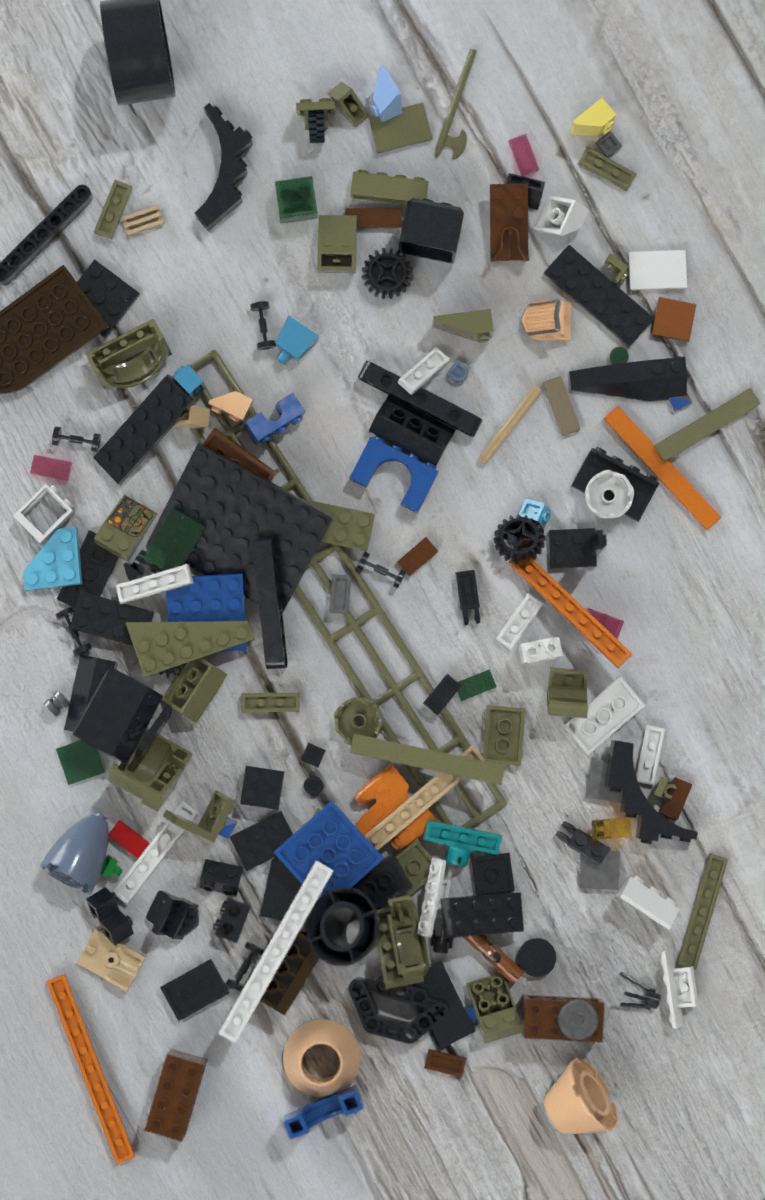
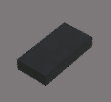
(442, 694)

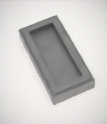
(340, 594)

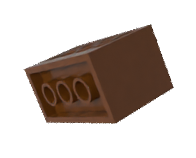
(541, 1017)
(176, 1095)

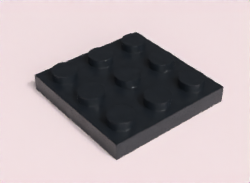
(108, 294)

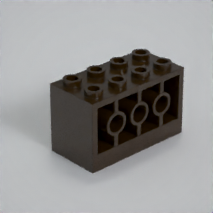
(291, 980)

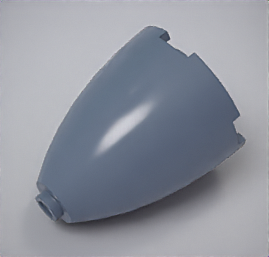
(80, 853)

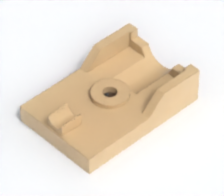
(125, 965)

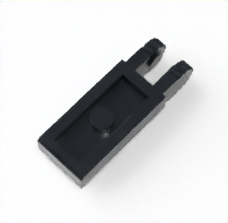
(468, 594)
(583, 843)

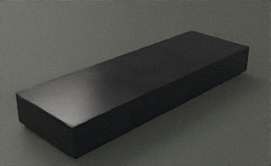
(153, 732)

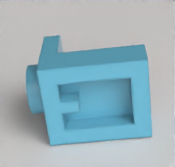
(535, 510)

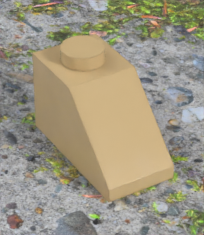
(195, 418)

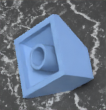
(386, 97)

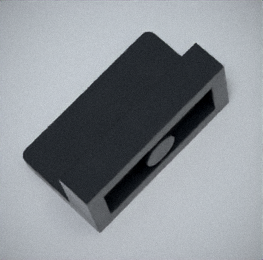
(535, 189)

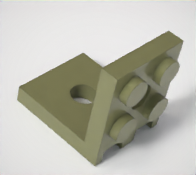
(212, 820)

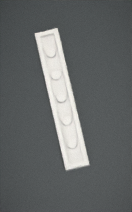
(152, 855)

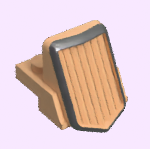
(548, 320)

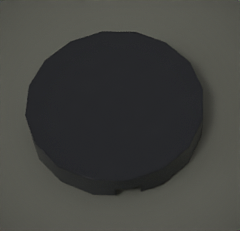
(536, 957)

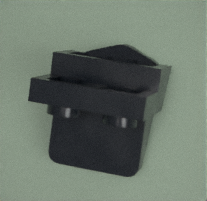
(173, 915)

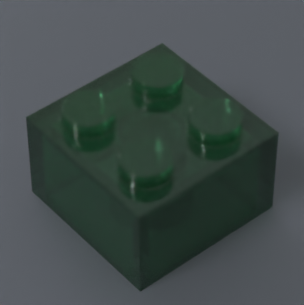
(296, 200)

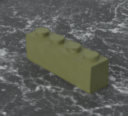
(386, 188)

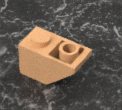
(232, 404)

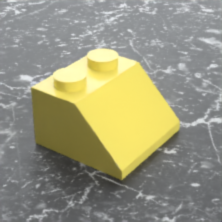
(595, 120)

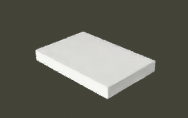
(657, 270)

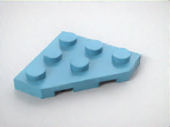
(56, 563)

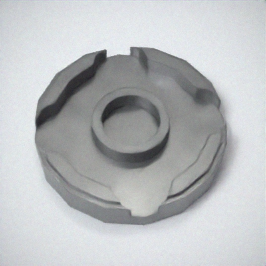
(578, 1019)

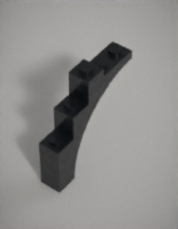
(233, 144)
(650, 823)

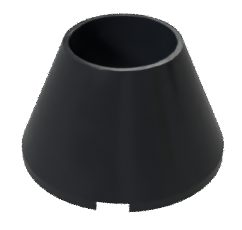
(329, 923)

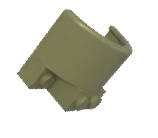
(155, 774)

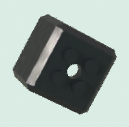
(431, 230)

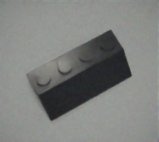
(412, 430)
(88, 676)

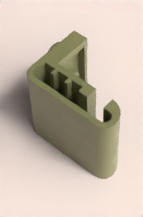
(567, 692)

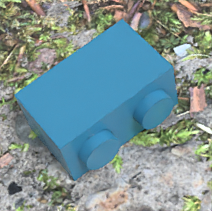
(189, 380)

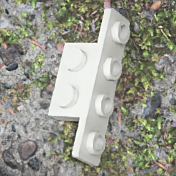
(435, 889)
(680, 988)

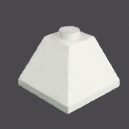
(561, 216)

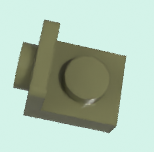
(616, 265)

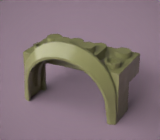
(136, 371)
(410, 944)

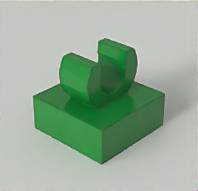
(111, 867)

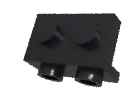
(220, 877)

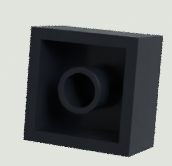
(262, 787)

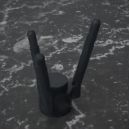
(441, 944)
(649, 998)

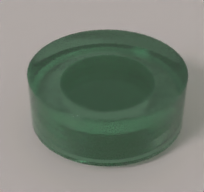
(618, 355)

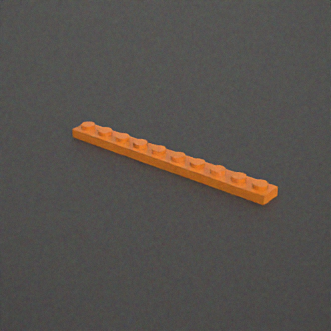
(90, 1069)

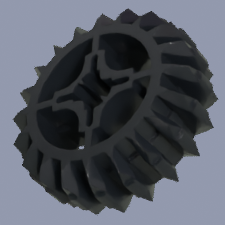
(375, 261)
(533, 544)

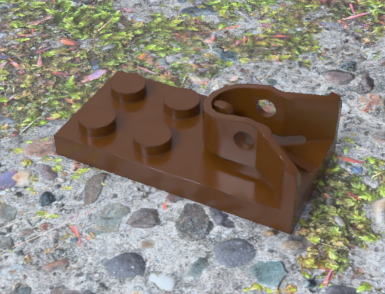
(509, 222)
(224, 445)

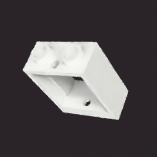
(54, 492)
(531, 652)

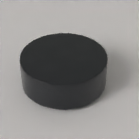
(313, 785)

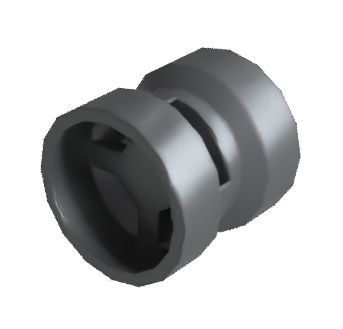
(56, 703)

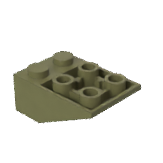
(337, 244)
(497, 1011)

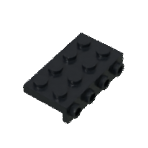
(643, 485)

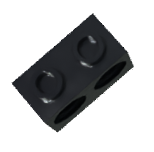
(236, 921)

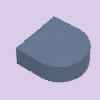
(458, 372)

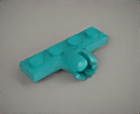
(461, 841)

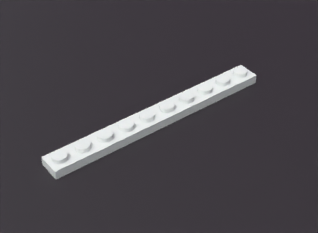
(275, 952)

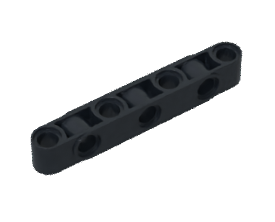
(432, 406)

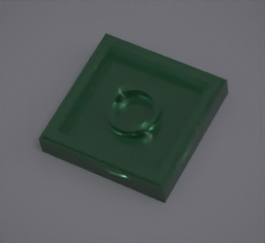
(80, 761)

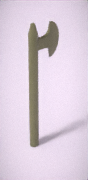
(459, 143)

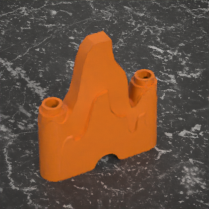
(390, 792)

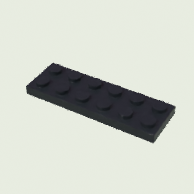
(598, 295)
(144, 429)

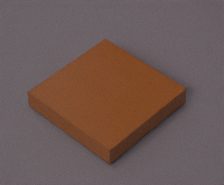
(673, 319)

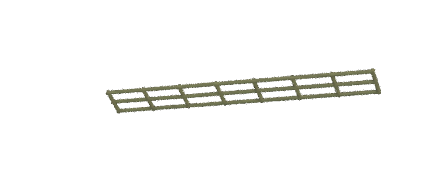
(354, 624)

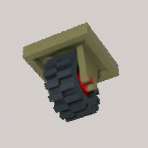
(316, 117)

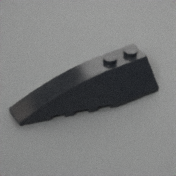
(634, 380)

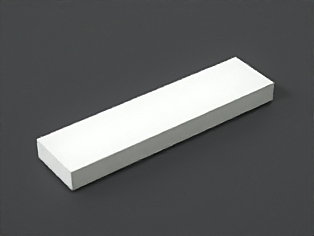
(154, 584)

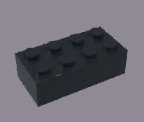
(482, 915)

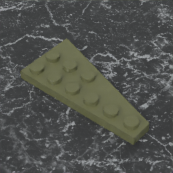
(171, 644)

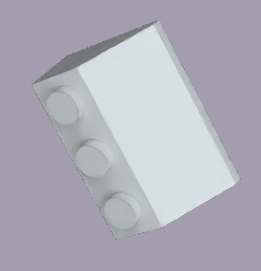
(649, 901)

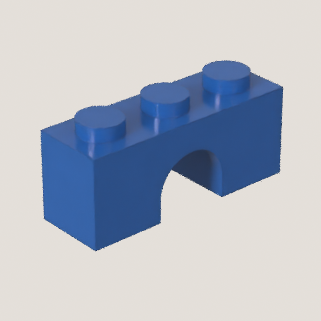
(262, 429)

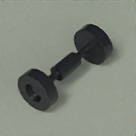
(260, 306)
(56, 437)
(139, 560)
(382, 570)
(75, 635)
(245, 966)

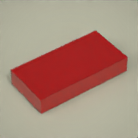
(128, 839)

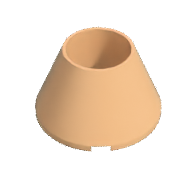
(327, 1033)
(580, 1101)

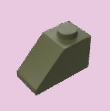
(348, 104)

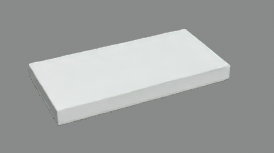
(605, 715)

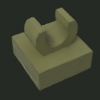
(662, 788)

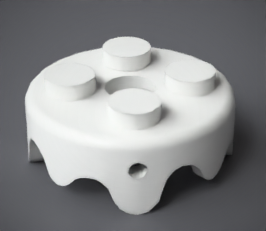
(621, 489)

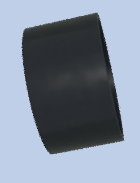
(137, 50)

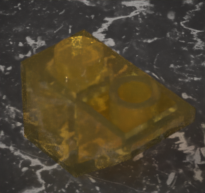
(611, 828)

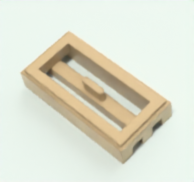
(142, 220)

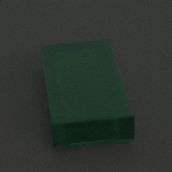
(476, 685)

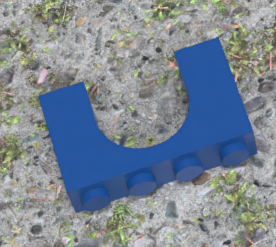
(377, 453)
(302, 1119)

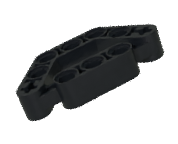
(401, 1026)

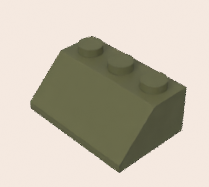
(194, 688)

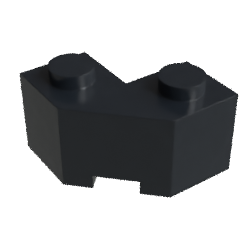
(105, 908)

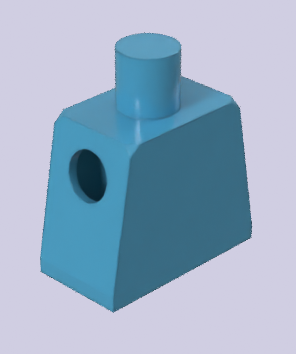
(294, 340)

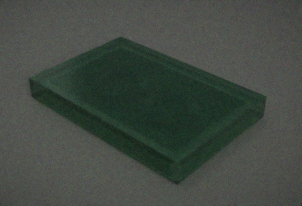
(174, 541)

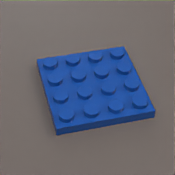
(209, 600)
(333, 842)

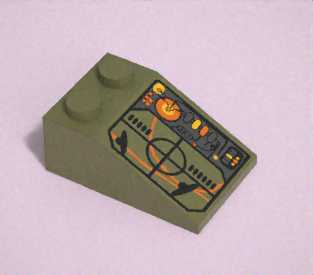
(469, 325)
(125, 528)

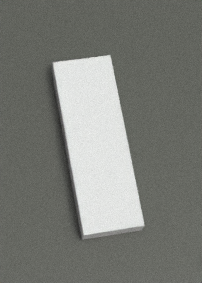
(423, 371)
(519, 621)
(650, 754)

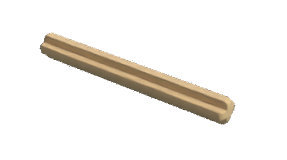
(510, 424)

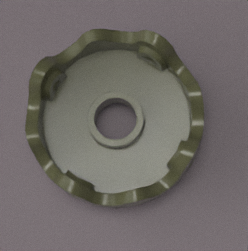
(346, 715)

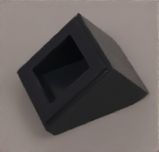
(132, 572)

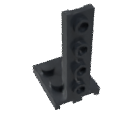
(575, 547)

